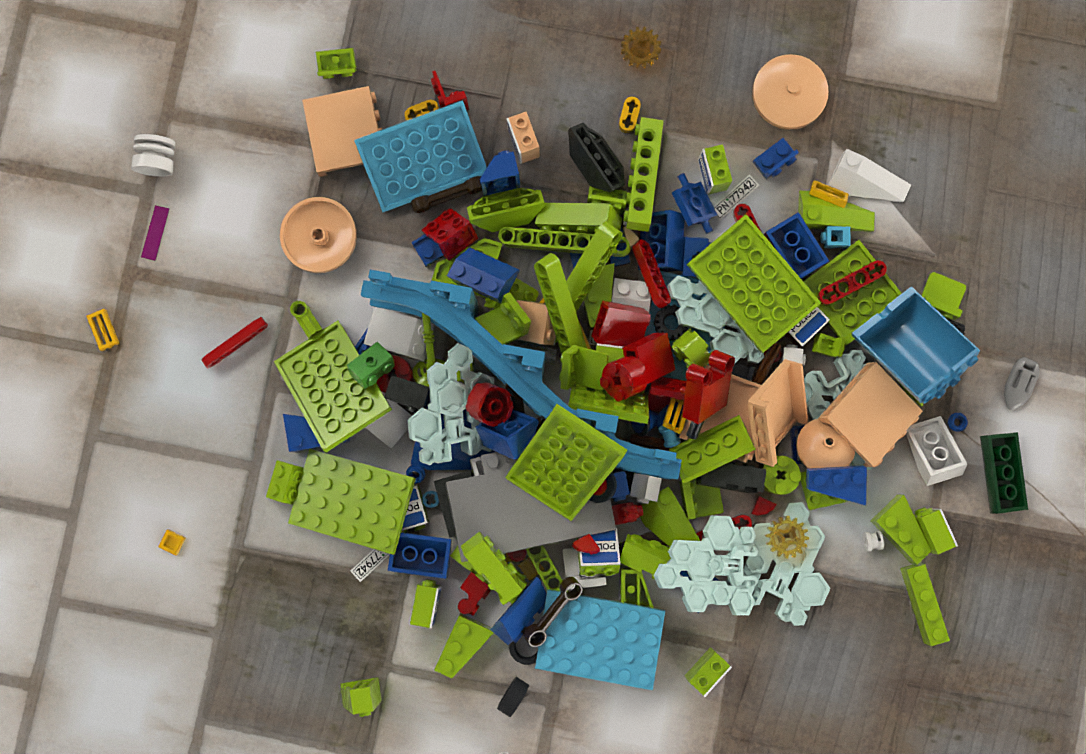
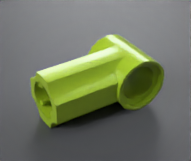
(306, 320)

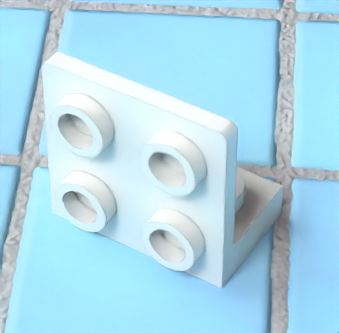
(571, 566)

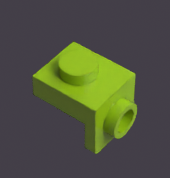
(828, 345)

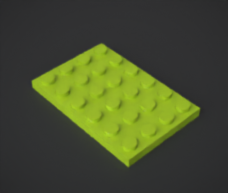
(753, 283)
(326, 391)
(565, 462)
(352, 501)

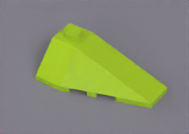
(667, 519)

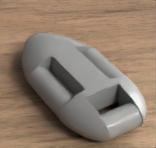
(1020, 383)

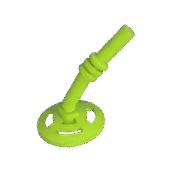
(431, 360)

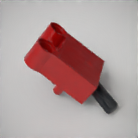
(706, 390)

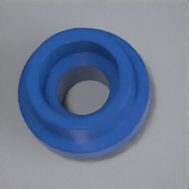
(963, 422)
(417, 468)

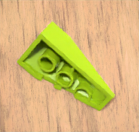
(820, 214)

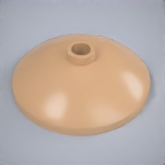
(815, 452)

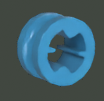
(425, 500)

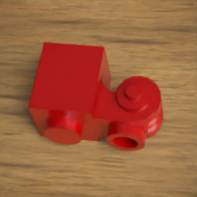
(626, 512)
(476, 590)

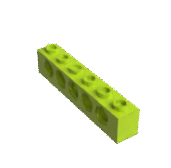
(652, 130)

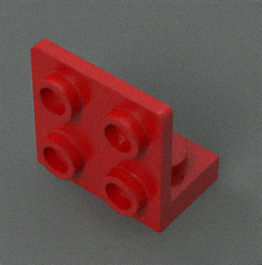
(452, 98)
(451, 233)
(662, 391)

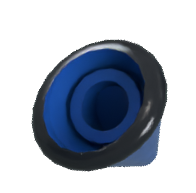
(642, 429)

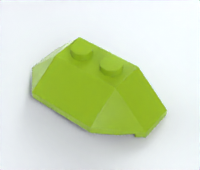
(506, 209)

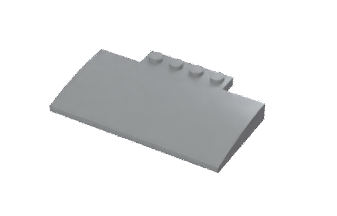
(513, 516)

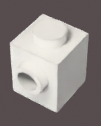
(792, 353)
(645, 488)

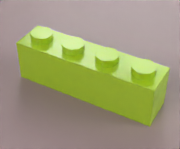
(924, 604)

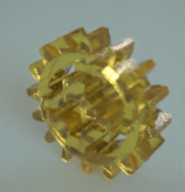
(639, 55)
(783, 545)

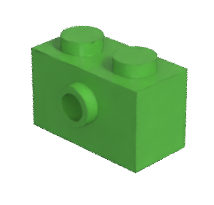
(371, 365)

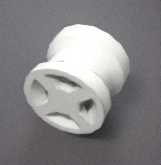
(873, 541)

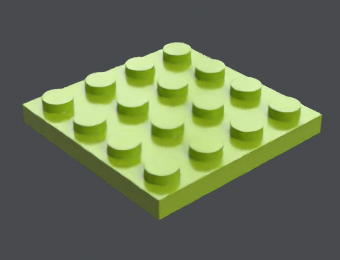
(858, 307)
(590, 399)

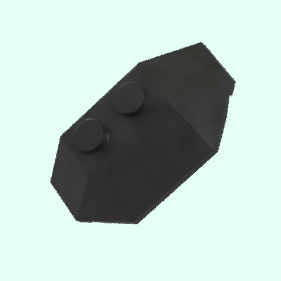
(595, 159)

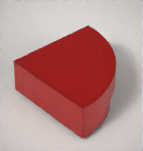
(763, 506)
(586, 544)

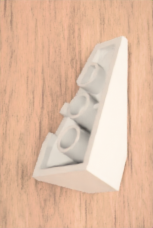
(866, 179)

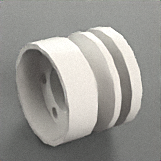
(153, 155)

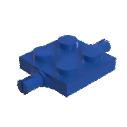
(694, 203)

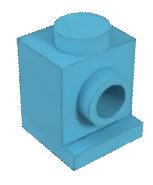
(842, 235)

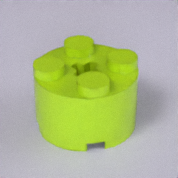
(691, 349)
(790, 476)

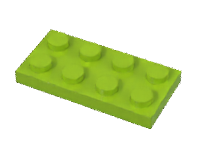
(713, 448)

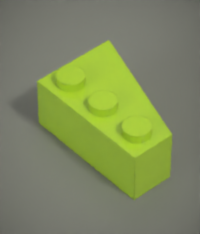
(600, 291)
(902, 529)
(644, 554)
(492, 566)
(633, 588)
(462, 644)
(361, 696)

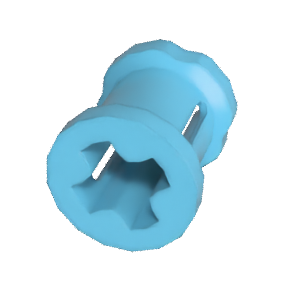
(670, 437)

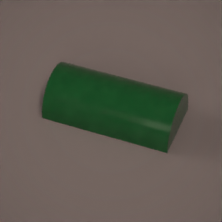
(1003, 473)

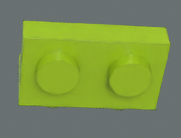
(336, 62)
(285, 482)

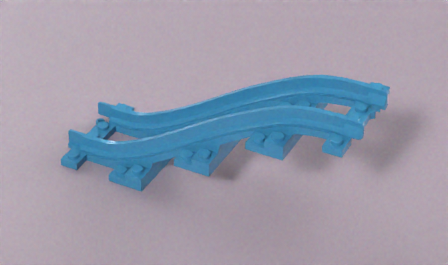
(455, 310)

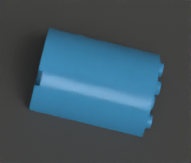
(917, 346)

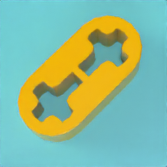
(420, 108)
(625, 113)

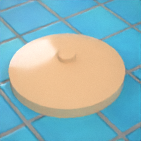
(790, 91)
(318, 235)

